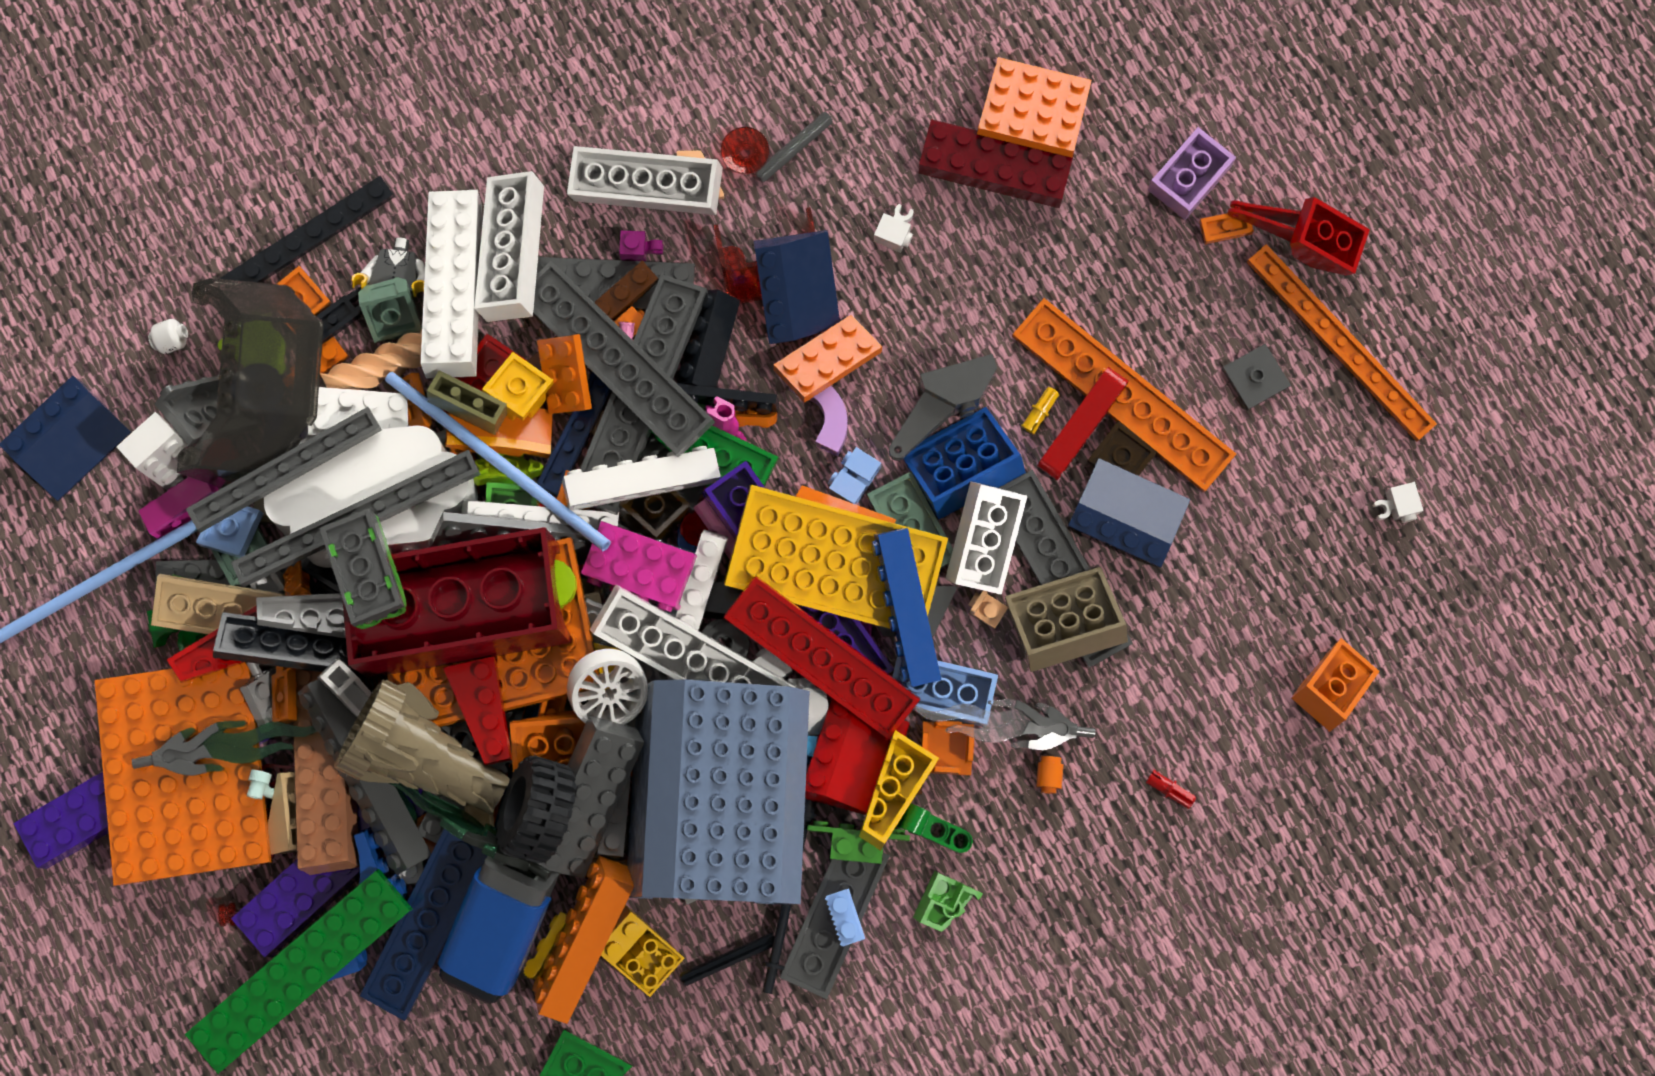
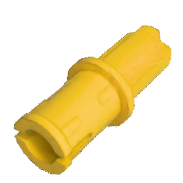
(1040, 410)

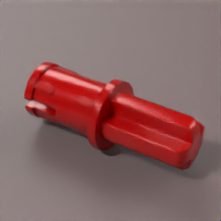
(1171, 789)

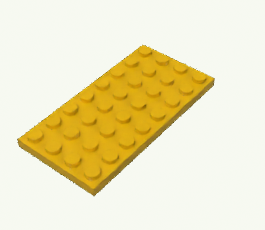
(823, 555)

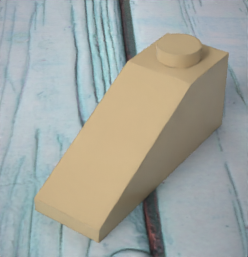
(282, 816)

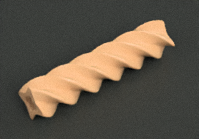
(371, 369)

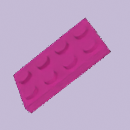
(640, 566)

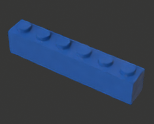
(907, 607)

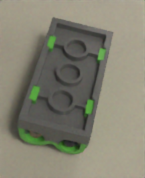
(364, 569)

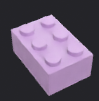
(1191, 173)

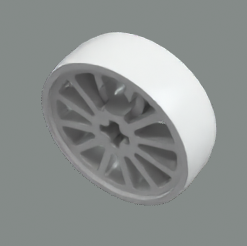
(625, 666)

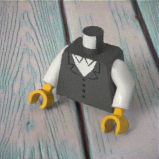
(394, 264)

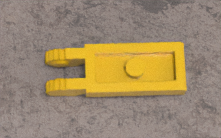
(534, 966)

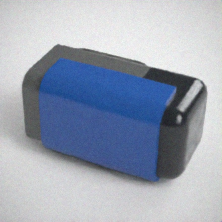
(494, 930)

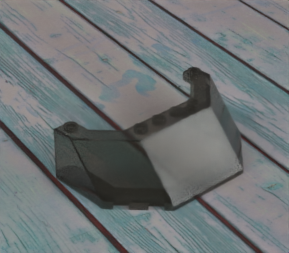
(264, 379)

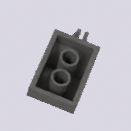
(944, 393)

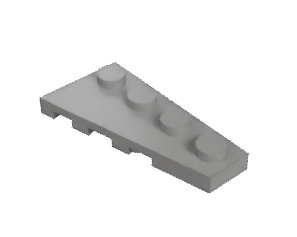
(303, 613)

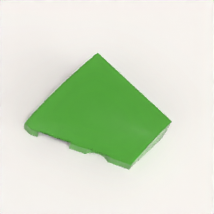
(938, 908)

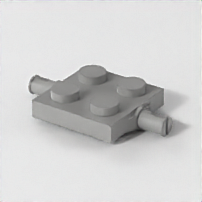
(259, 694)

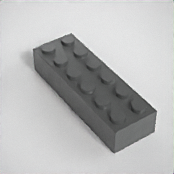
(601, 769)

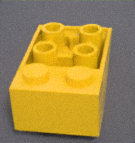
(640, 952)

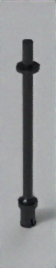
(773, 964)

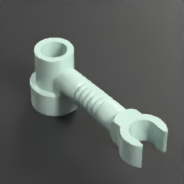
(259, 785)

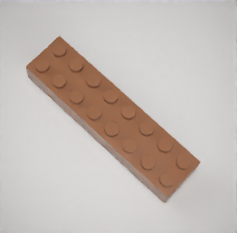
(323, 802)

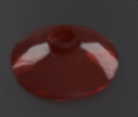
(744, 139)

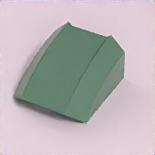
(389, 310)

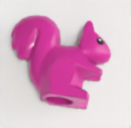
(724, 417)

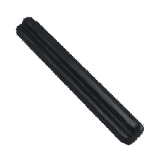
(727, 959)

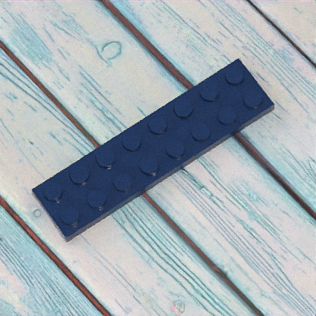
(423, 930)

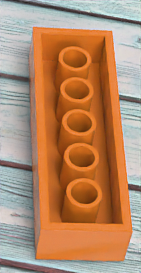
(582, 939)

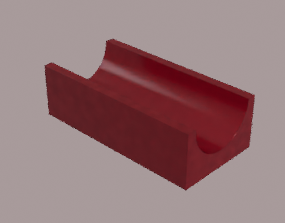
(466, 605)

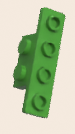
(849, 846)

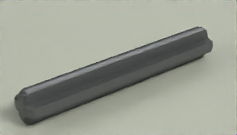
(794, 146)

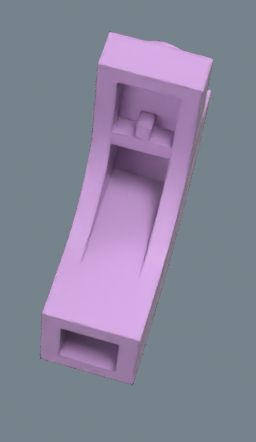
(835, 424)

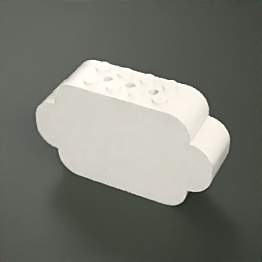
(362, 472)

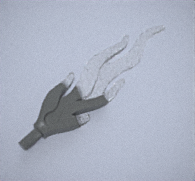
(1018, 721)

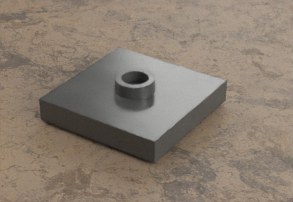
(1256, 377)

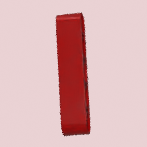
(1082, 423)

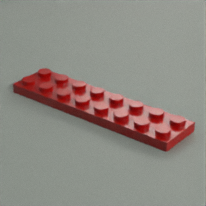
(821, 657)

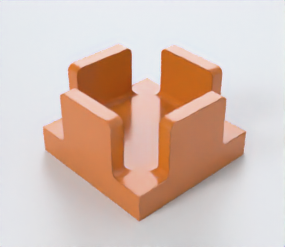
(952, 749)

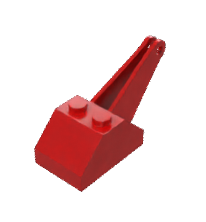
(1321, 233)

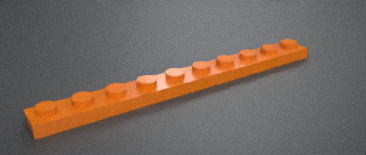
(1341, 343)

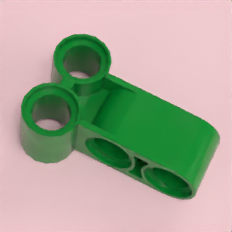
(919, 822)

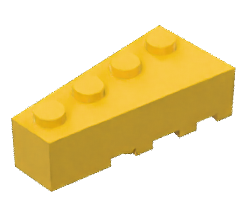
(898, 782)

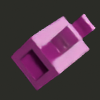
(635, 246)

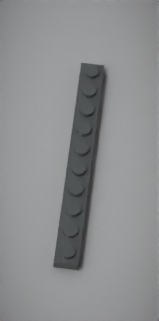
(384, 504)

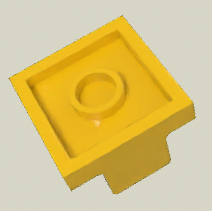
(519, 386)

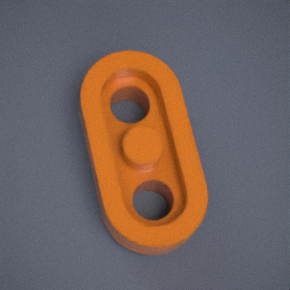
(753, 418)

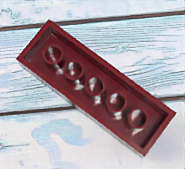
(994, 164)

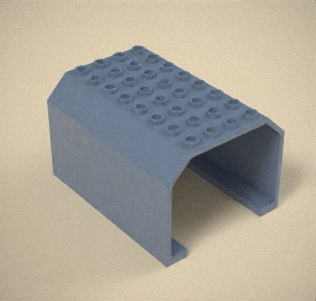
(719, 792)

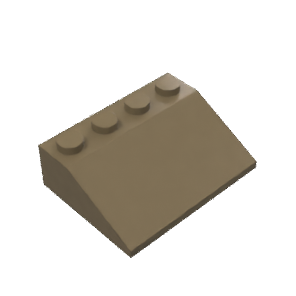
(1066, 619)

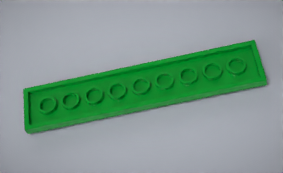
(298, 971)

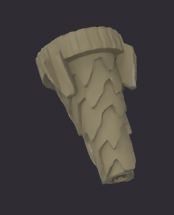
(401, 745)

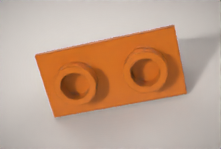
(296, 581)

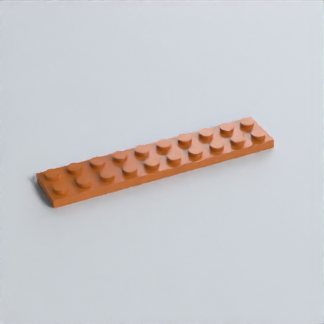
(1139, 407)

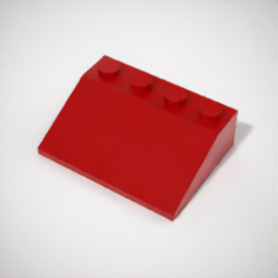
(846, 760)

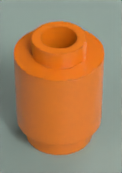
(1049, 774)

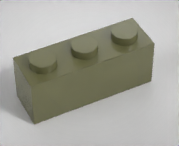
(467, 402)

